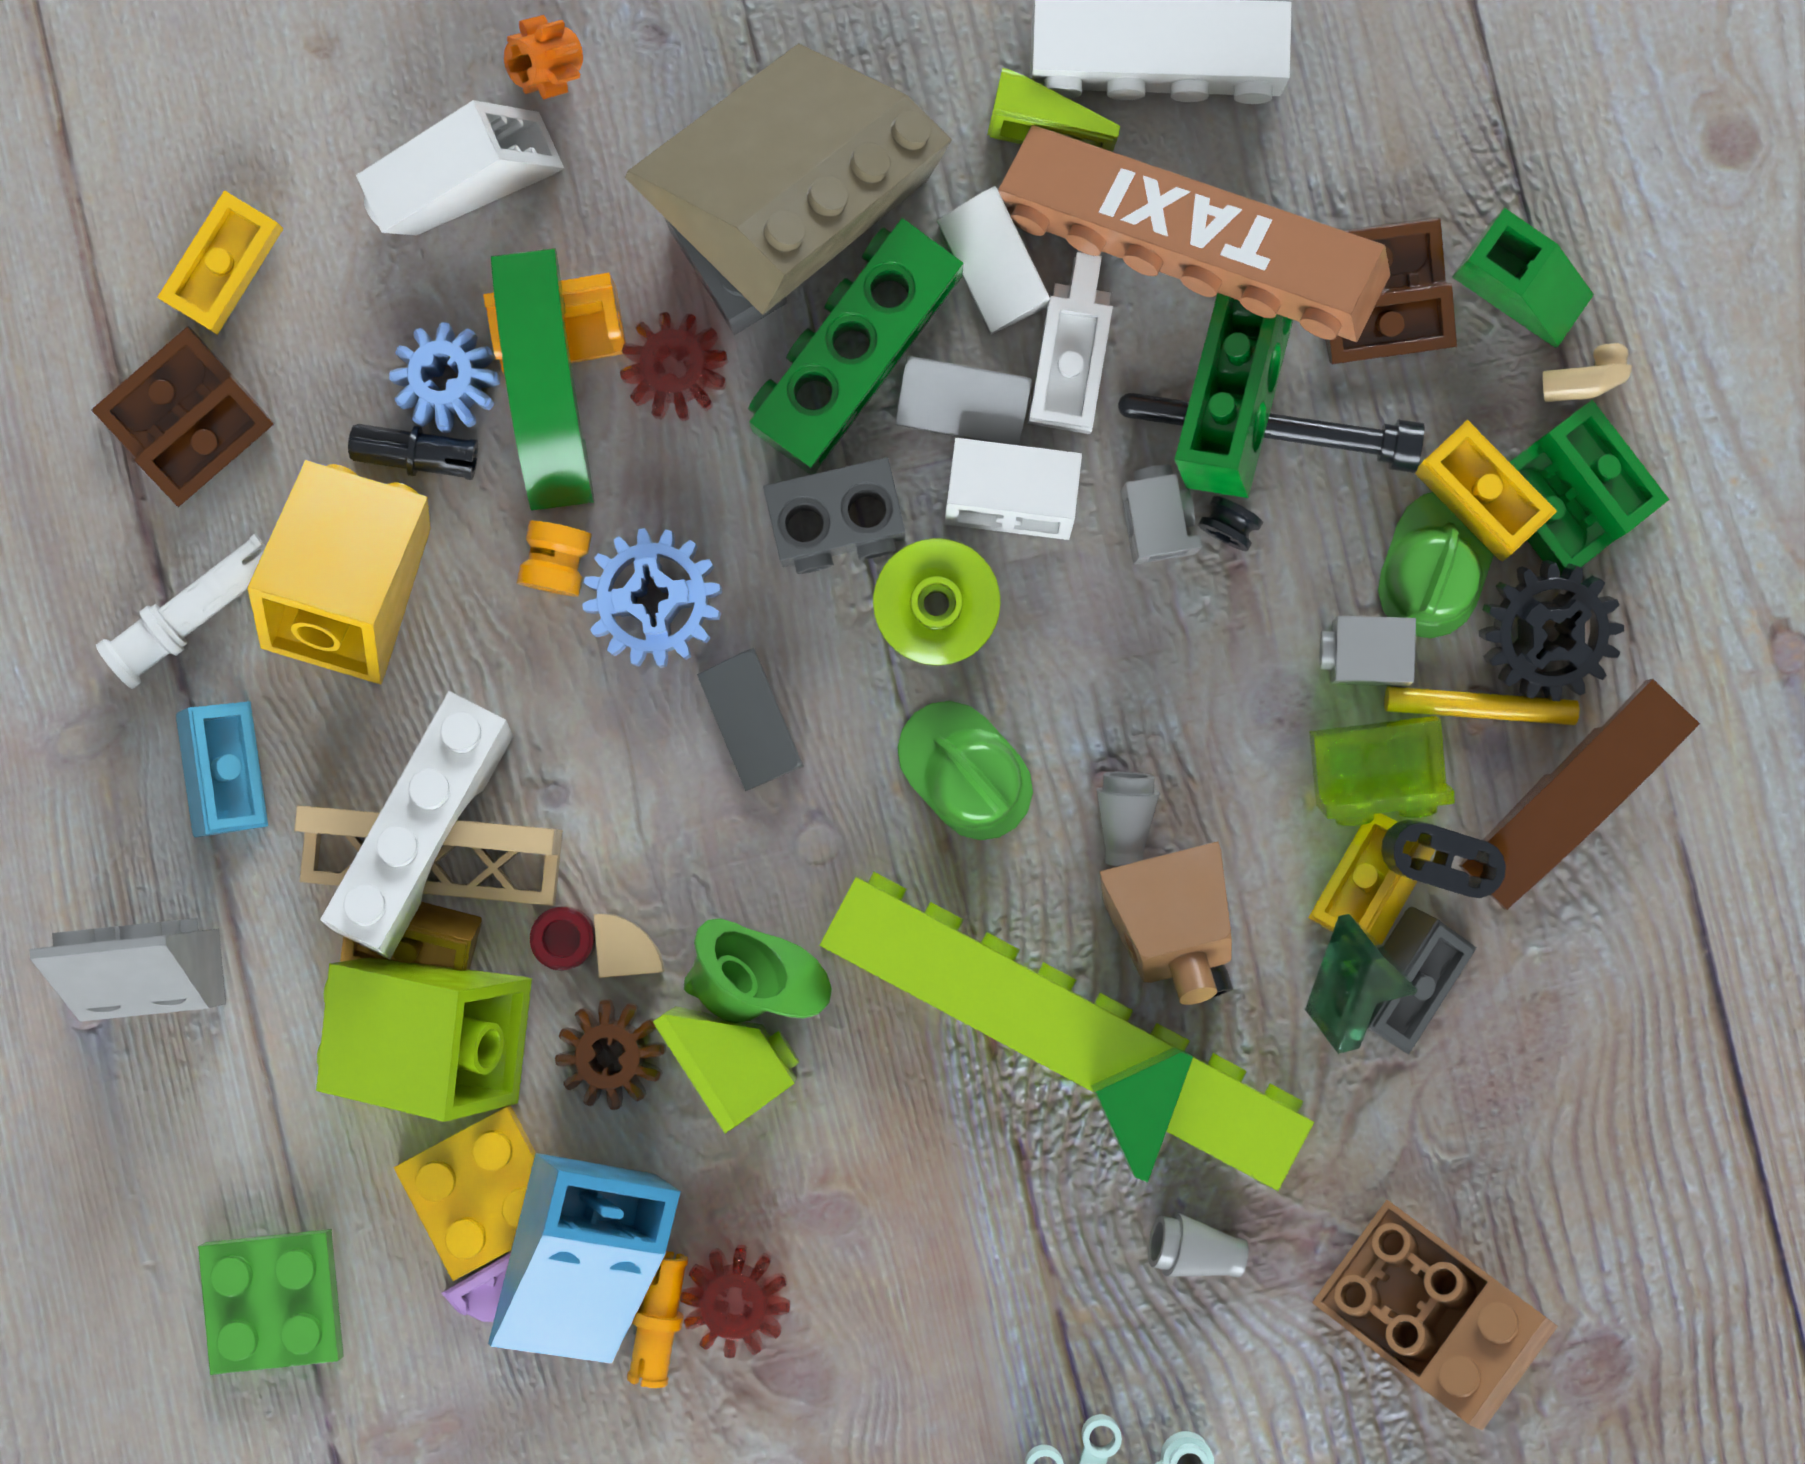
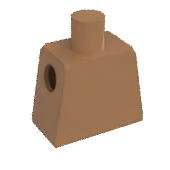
(1173, 918)

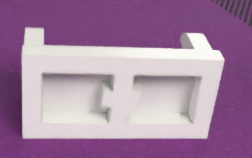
(1013, 488)

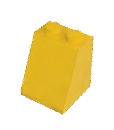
(339, 570)

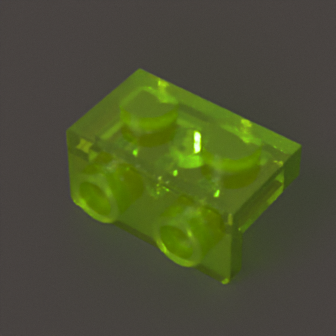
(1380, 770)

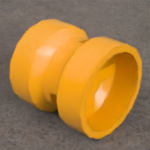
(554, 558)

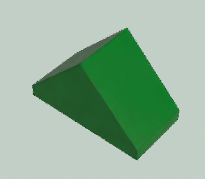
(1141, 1104)

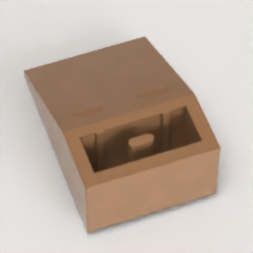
(1434, 1315)

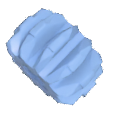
(430, 362)

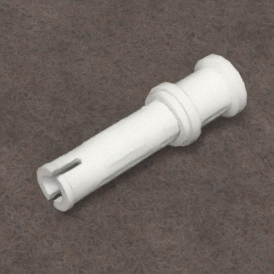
(165, 628)

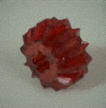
(669, 388)
(716, 1312)

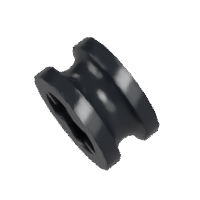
(1230, 523)

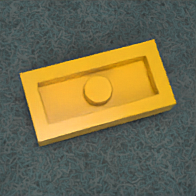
(220, 262)

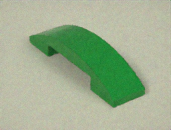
(540, 379)

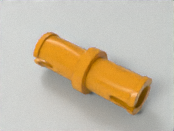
(657, 1323)

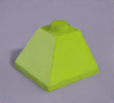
(729, 1063)

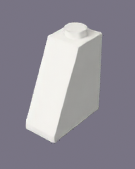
(458, 167)

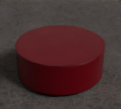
(562, 938)

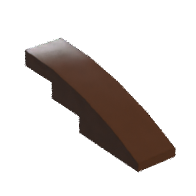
(1585, 789)

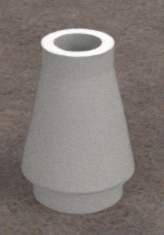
(1126, 815)
(1195, 1249)

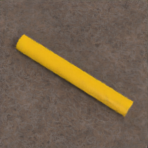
(1481, 705)

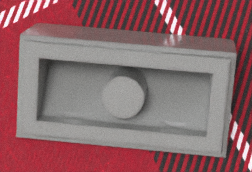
(962, 401)

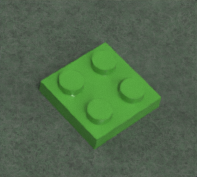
(270, 1301)

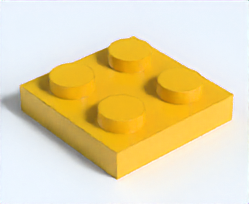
(471, 1190)

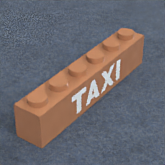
(1195, 234)

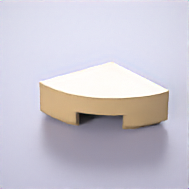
(624, 948)

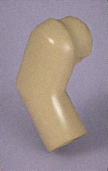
(1589, 382)

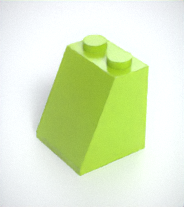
(423, 1037)

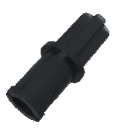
(413, 450)

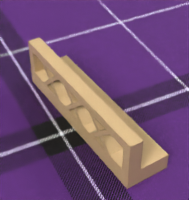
(471, 834)

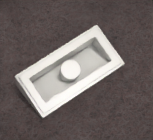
(994, 260)

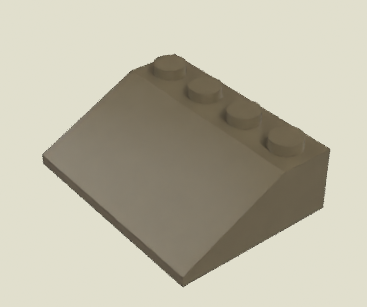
(790, 171)

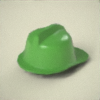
(1433, 569)
(965, 770)
(752, 972)

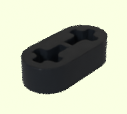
(1439, 871)

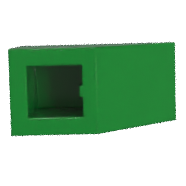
(1525, 277)

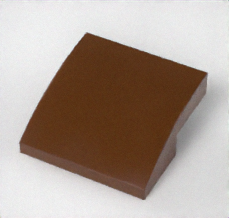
(1416, 303)
(183, 416)

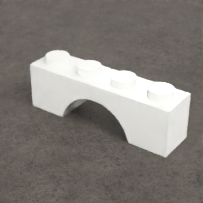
(399, 851)

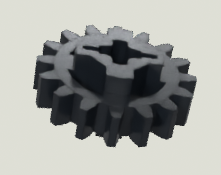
(1569, 613)

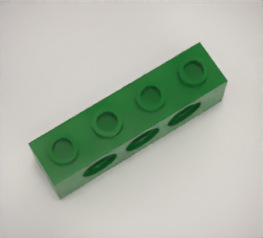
(898, 256)
(1231, 399)

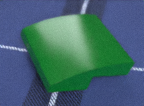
(1591, 483)

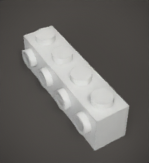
(1162, 48)

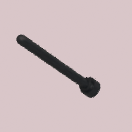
(1394, 444)

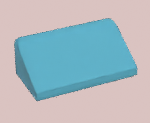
(221, 768)

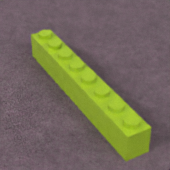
(1058, 1027)

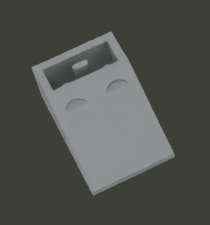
(135, 969)

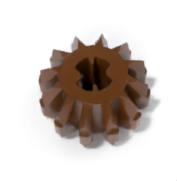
(589, 1048)

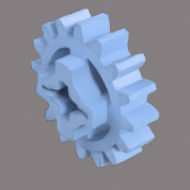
(623, 600)

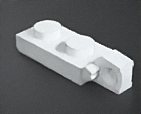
(1072, 351)

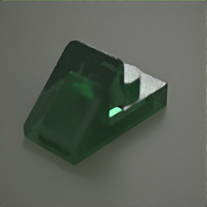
(1351, 983)

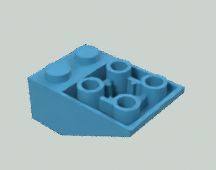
(582, 1258)

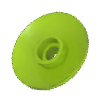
(942, 568)

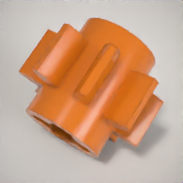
(543, 56)

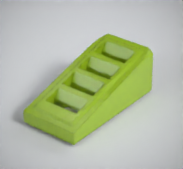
(1027, 103)

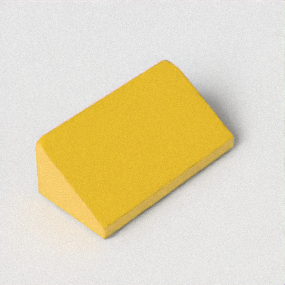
(1485, 491)
(1366, 885)

